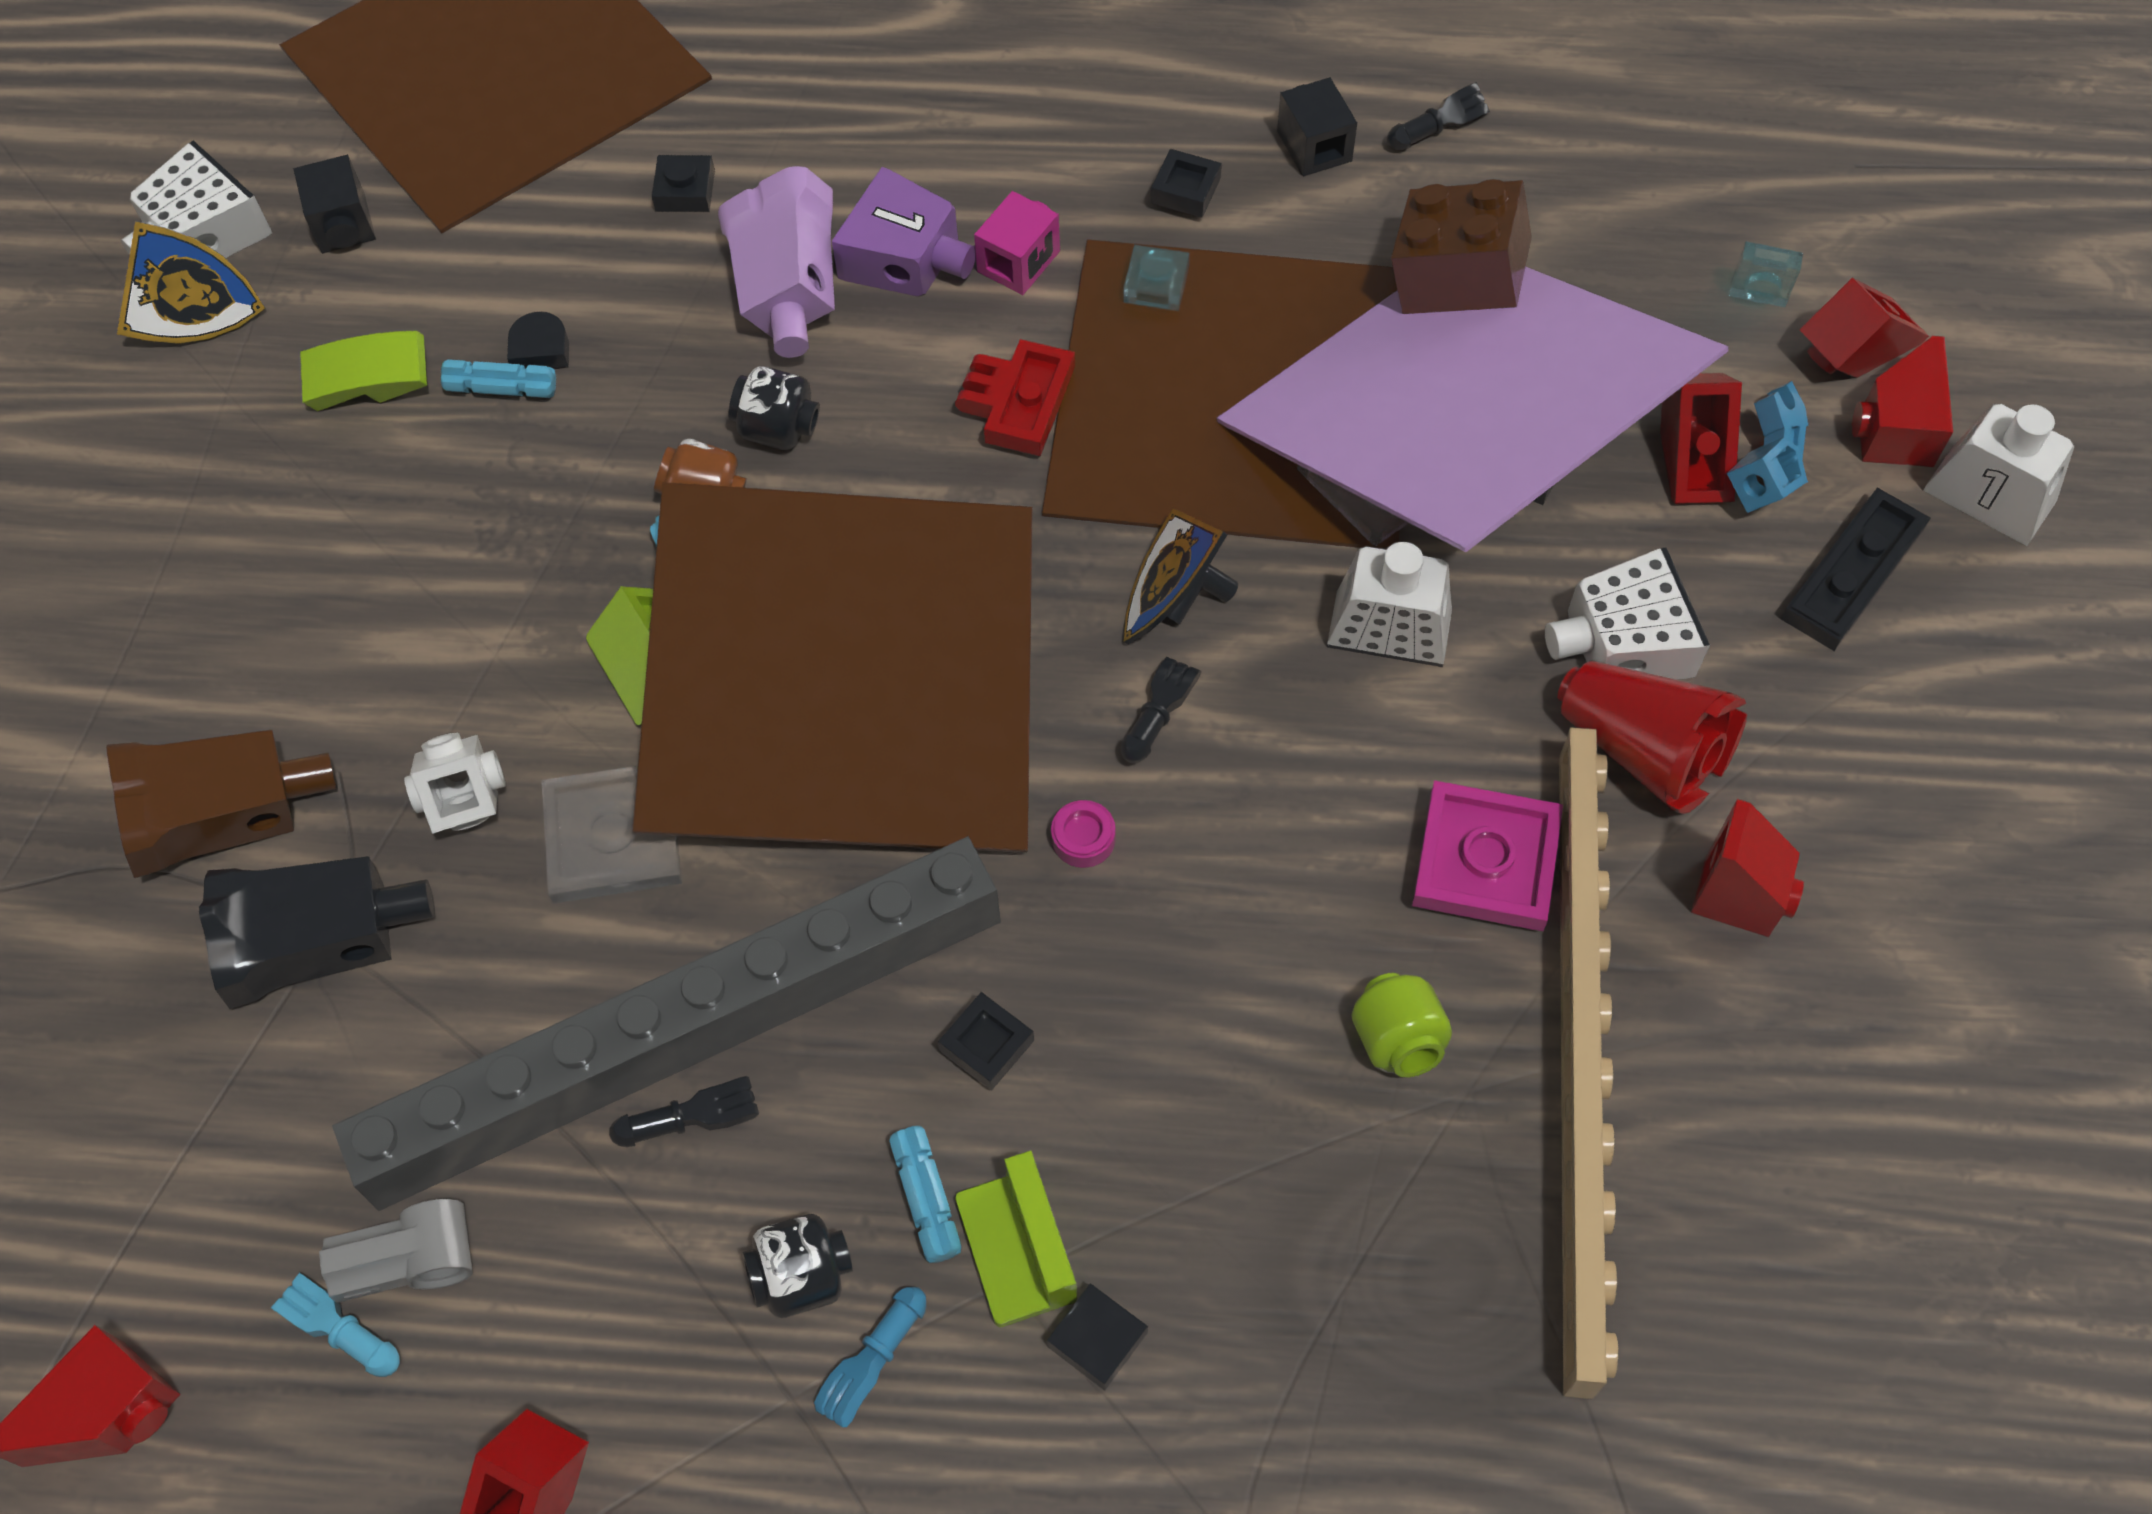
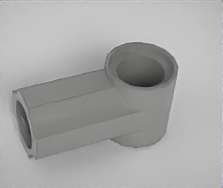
(419, 1250)

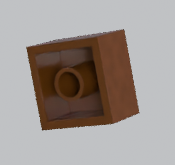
(1462, 247)

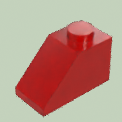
(1860, 331)
(1908, 410)
(1702, 438)
(1749, 874)
(87, 1406)
(526, 1469)

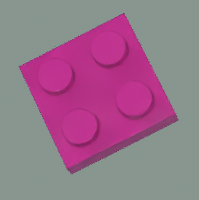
(1488, 855)

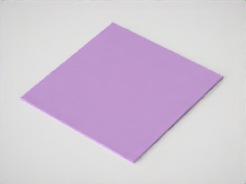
(1470, 408)

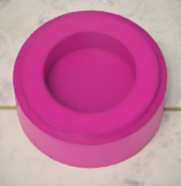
(1083, 833)

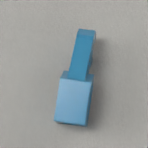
(1780, 459)

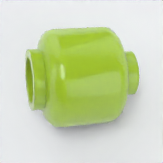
(1402, 1024)

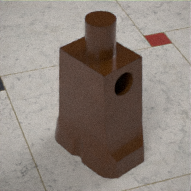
(206, 795)

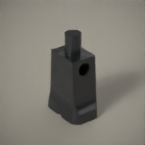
(301, 923)

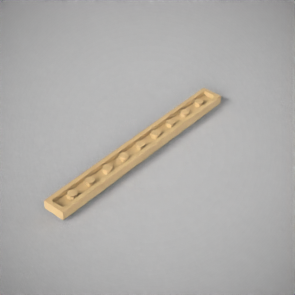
(1586, 1076)

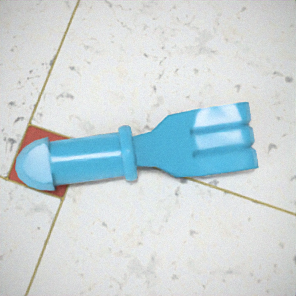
(318, 1315)

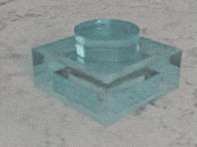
(1765, 274)
(1156, 277)

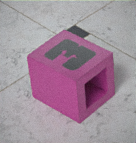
(1017, 242)

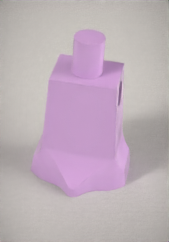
(782, 255)

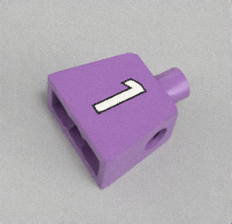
(900, 238)

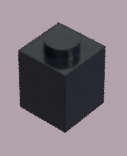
(1316, 126)
(334, 204)

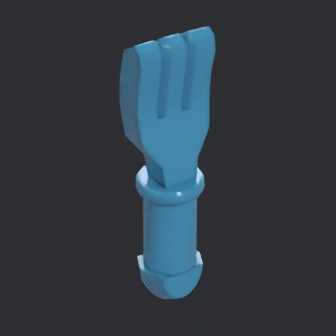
(857, 1375)

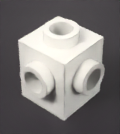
(449, 802)

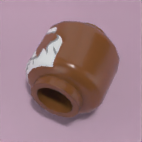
(698, 464)

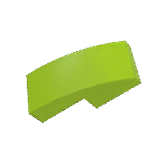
(366, 364)

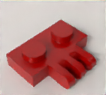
(1018, 394)

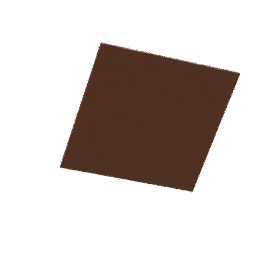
(489, 91)
(1152, 381)
(837, 670)

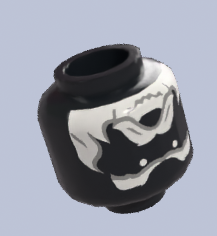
(773, 408)
(796, 1265)

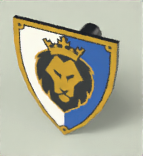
(181, 289)
(1175, 574)

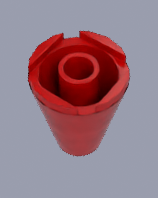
(1656, 727)

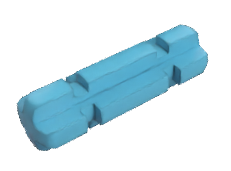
(498, 378)
(925, 1194)

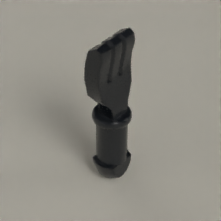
(1454, 111)
(1167, 692)
(709, 1108)

